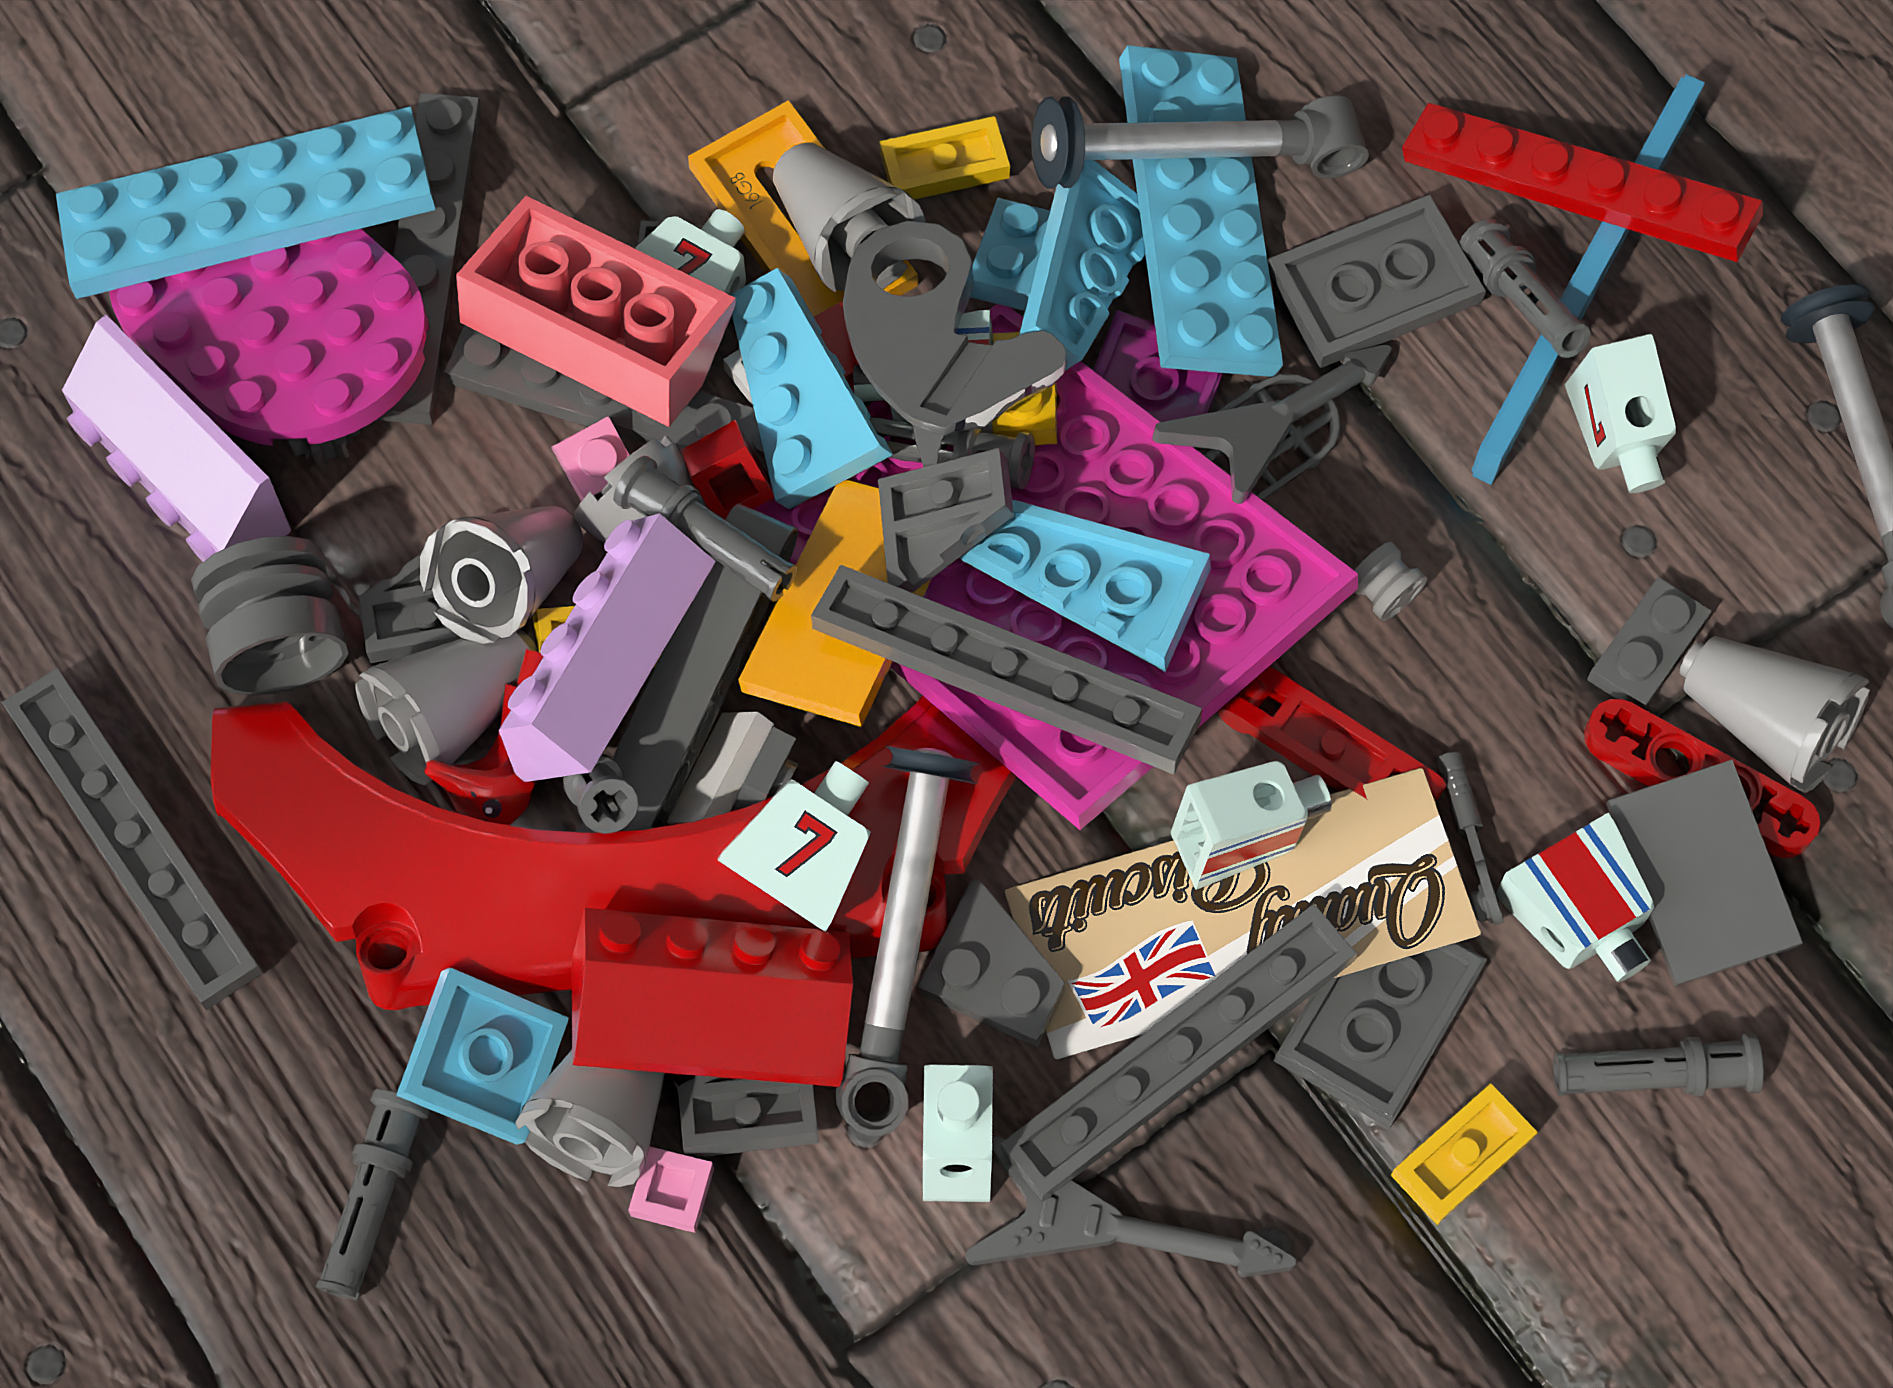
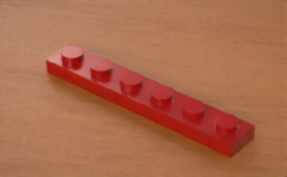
(1584, 182)

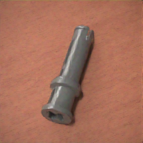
(1560, 325)
(1018, 450)
(655, 493)
(599, 788)
(1689, 1066)
(379, 1163)

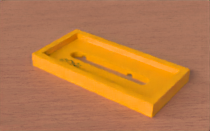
(728, 176)

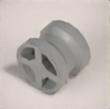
(1388, 581)

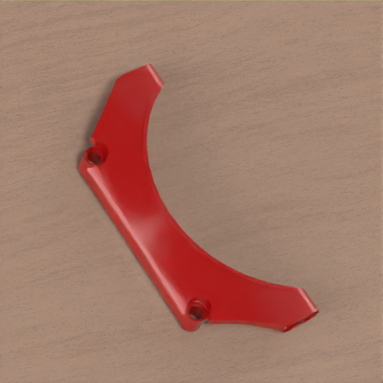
(509, 900)

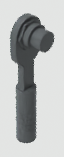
(1468, 823)

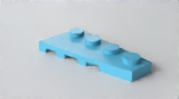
(1084, 259)
(803, 405)
(1098, 577)

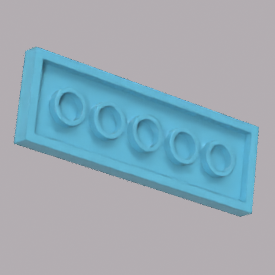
(243, 202)
(1201, 222)

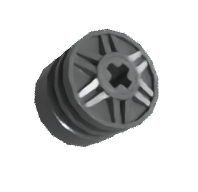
(269, 615)

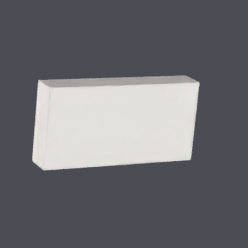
(721, 767)

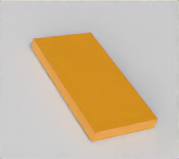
(804, 665)

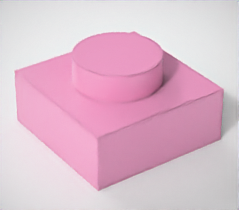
(591, 456)
(671, 1189)

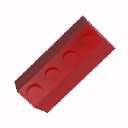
(710, 997)

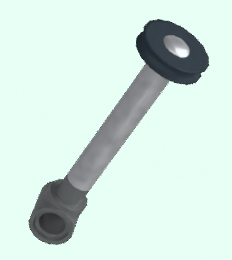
(1318, 135)
(1830, 321)
(900, 938)

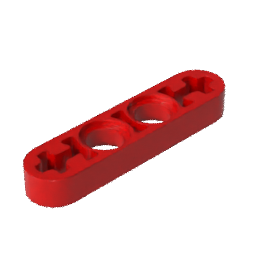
(1700, 756)

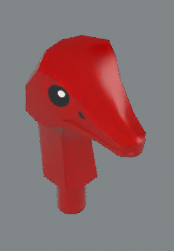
(489, 786)

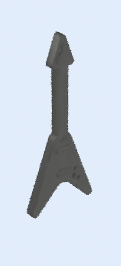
(1256, 431)
(1081, 1220)

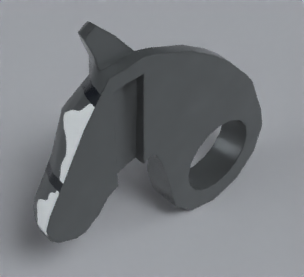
(913, 344)

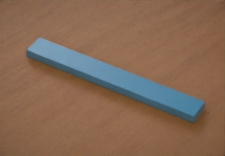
(1580, 291)

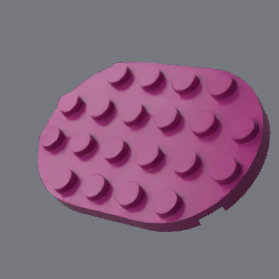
(286, 337)

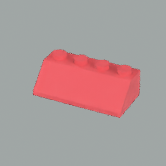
(594, 309)

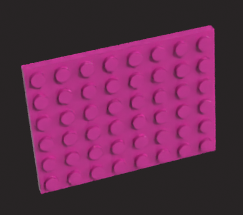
(1258, 599)

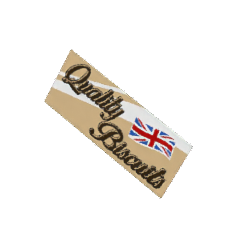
(1144, 941)

